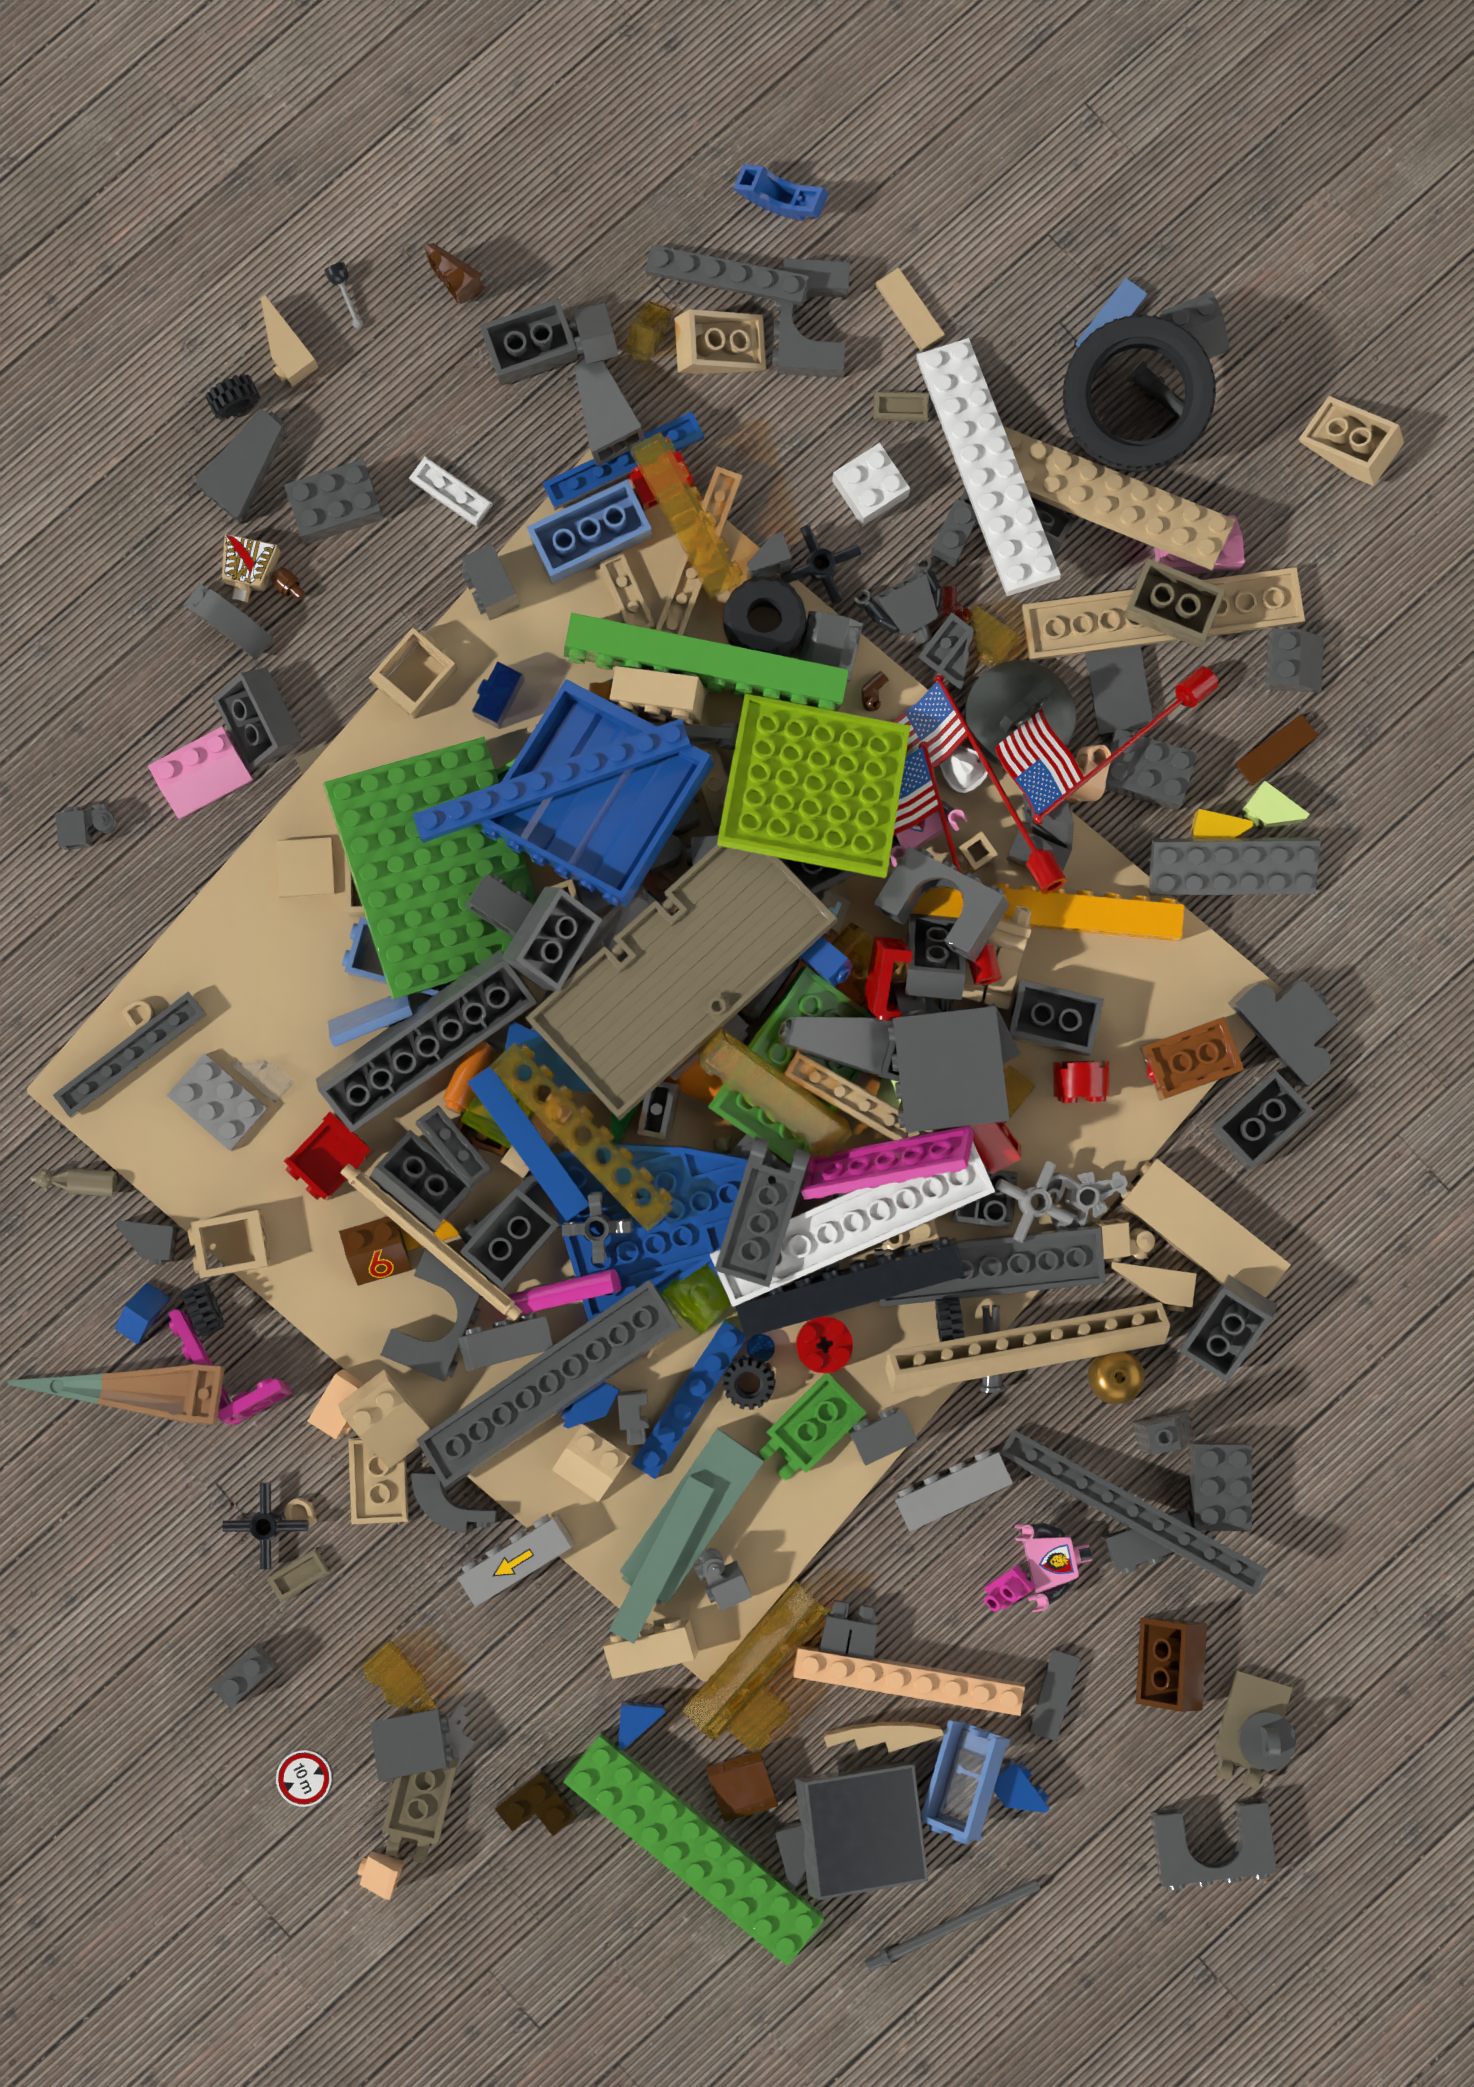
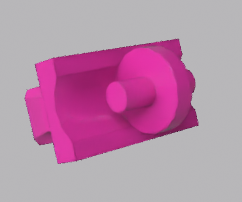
(1007, 1589)

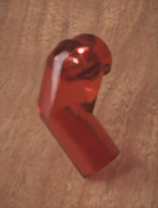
(951, 605)

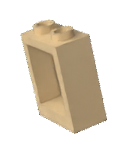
(425, 641)
(258, 1237)

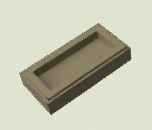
(901, 406)
(298, 1575)

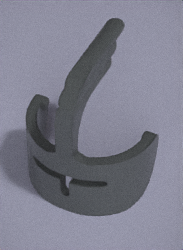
(915, 1007)

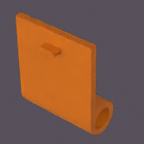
(459, 1093)

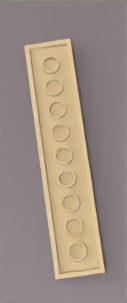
(1120, 502)
(1098, 622)

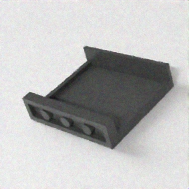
(949, 1069)

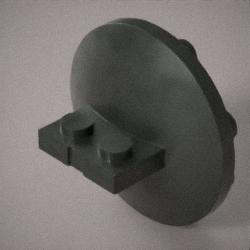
(1012, 695)

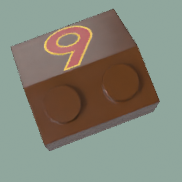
(375, 1250)

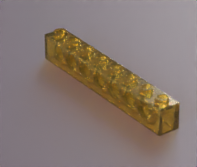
(508, 1067)

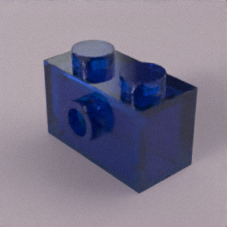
(497, 695)

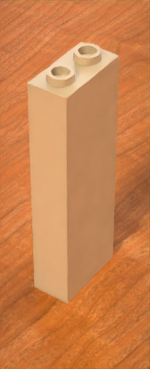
(1201, 1229)

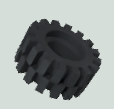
(232, 396)
(203, 1309)
(949, 1319)
(744, 1398)

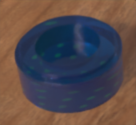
(761, 1346)

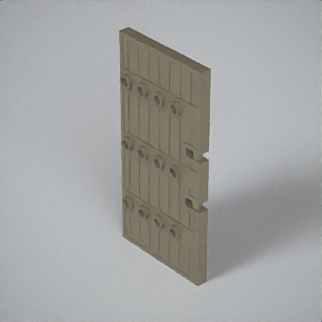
(683, 973)

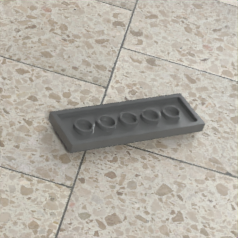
(1234, 866)

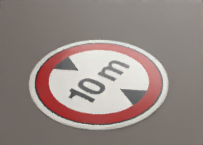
(303, 1778)

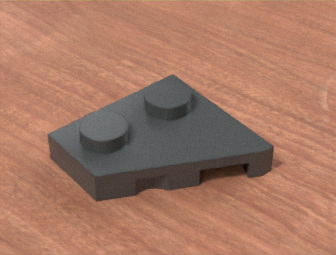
(949, 650)

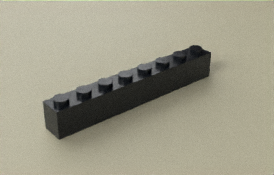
(852, 1287)

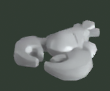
(1084, 1195)

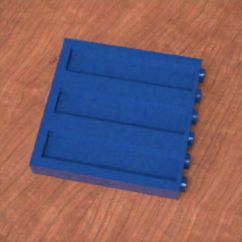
(609, 828)

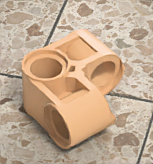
(1096, 785)

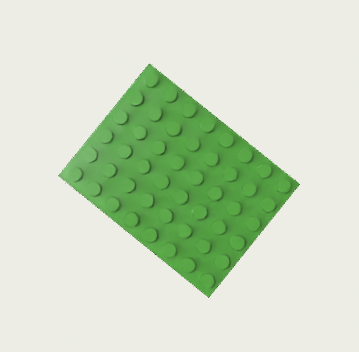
(415, 888)

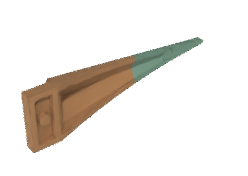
(172, 1393)

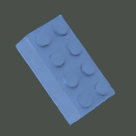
(590, 531)

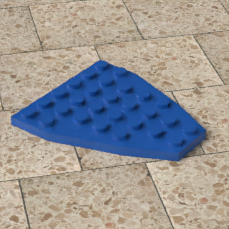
(703, 1196)

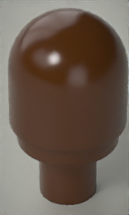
(287, 583)

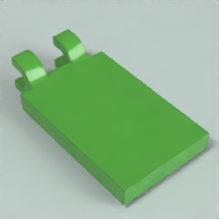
(812, 1426)

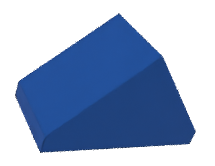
(141, 1312)
(635, 1719)

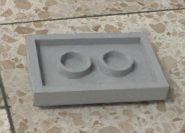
(217, 1102)

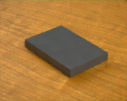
(1118, 689)

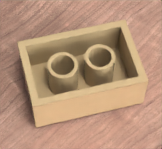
(658, 695)

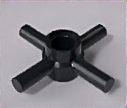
(823, 575)
(254, 1526)

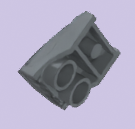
(830, 640)
(992, 1209)

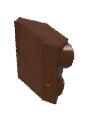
(459, 278)
(742, 1786)

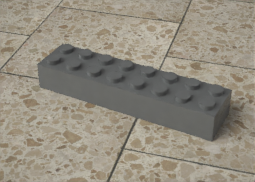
(426, 1041)

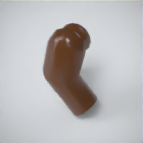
(870, 691)

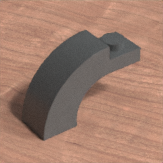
(228, 620)
(442, 1510)

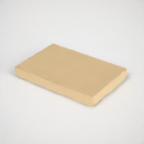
(376, 1490)

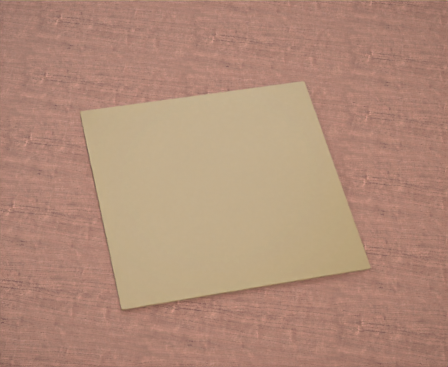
(276, 977)

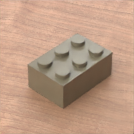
(1174, 603)

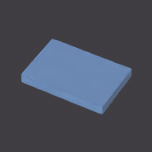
(368, 1019)

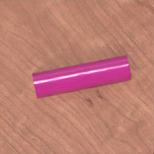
(567, 1291)

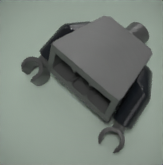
(907, 605)

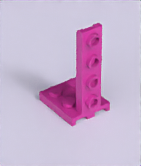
(243, 1404)

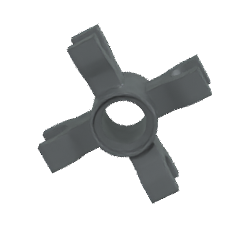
(598, 1240)

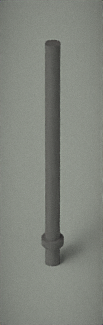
(886, 1957)

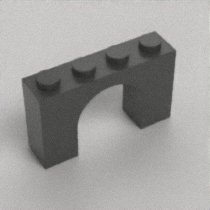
(795, 352)
(920, 873)
(438, 1356)
(1251, 1857)

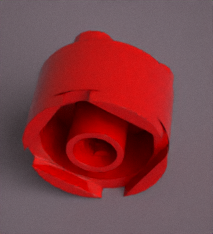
(1081, 1080)
(837, 1354)

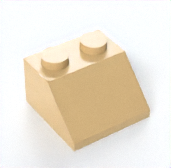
(591, 1462)

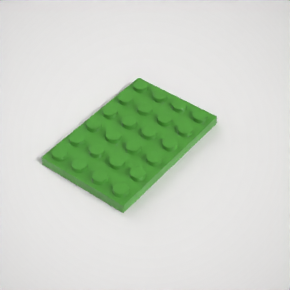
(805, 997)

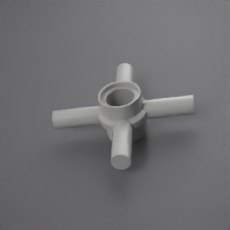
(1024, 1201)

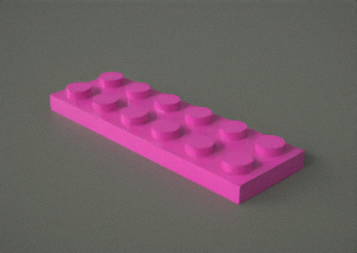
(888, 1163)

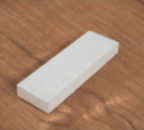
(450, 491)

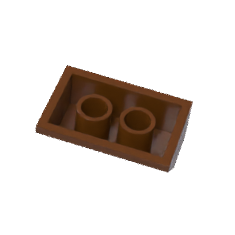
(1171, 1664)

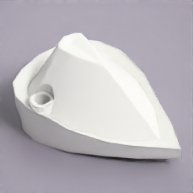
(963, 771)

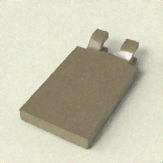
(1247, 1696)
(418, 1810)

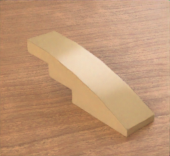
(895, 1734)

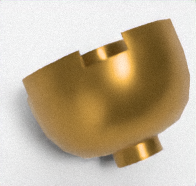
(1110, 1387)

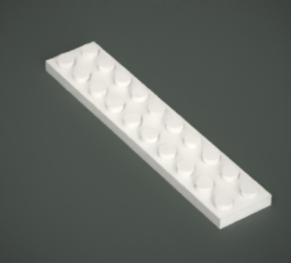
(988, 467)
(861, 1221)

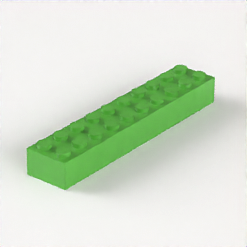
(714, 663)
(694, 1848)

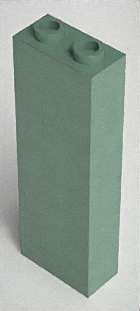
(727, 1469)

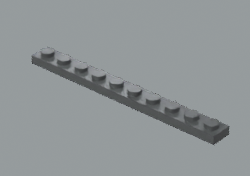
(1134, 1512)

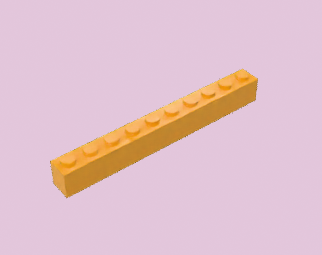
(1074, 912)

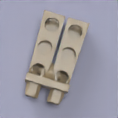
(1011, 939)

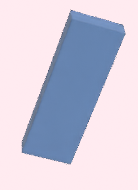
(1122, 303)

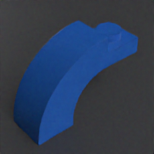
(779, 195)

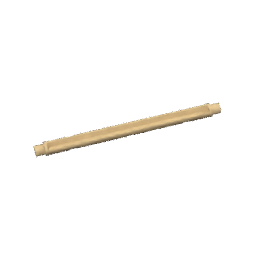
(431, 1242)

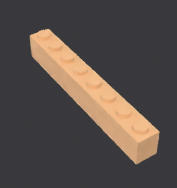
(910, 1680)

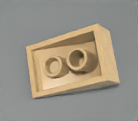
(719, 342)
(1353, 439)
(384, 1419)

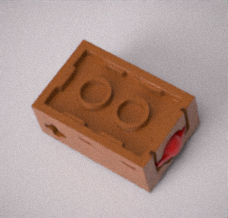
(1191, 1058)

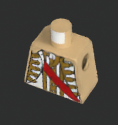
(248, 565)

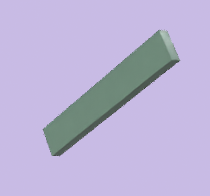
(661, 1559)

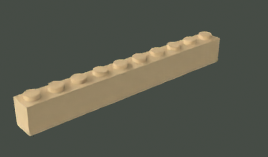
(1026, 1347)

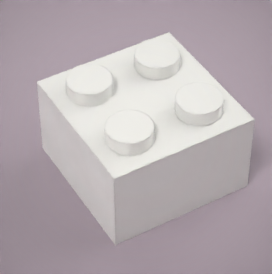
(871, 484)

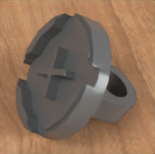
(1267, 1740)

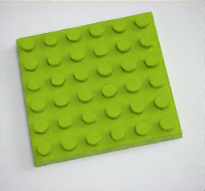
(814, 786)

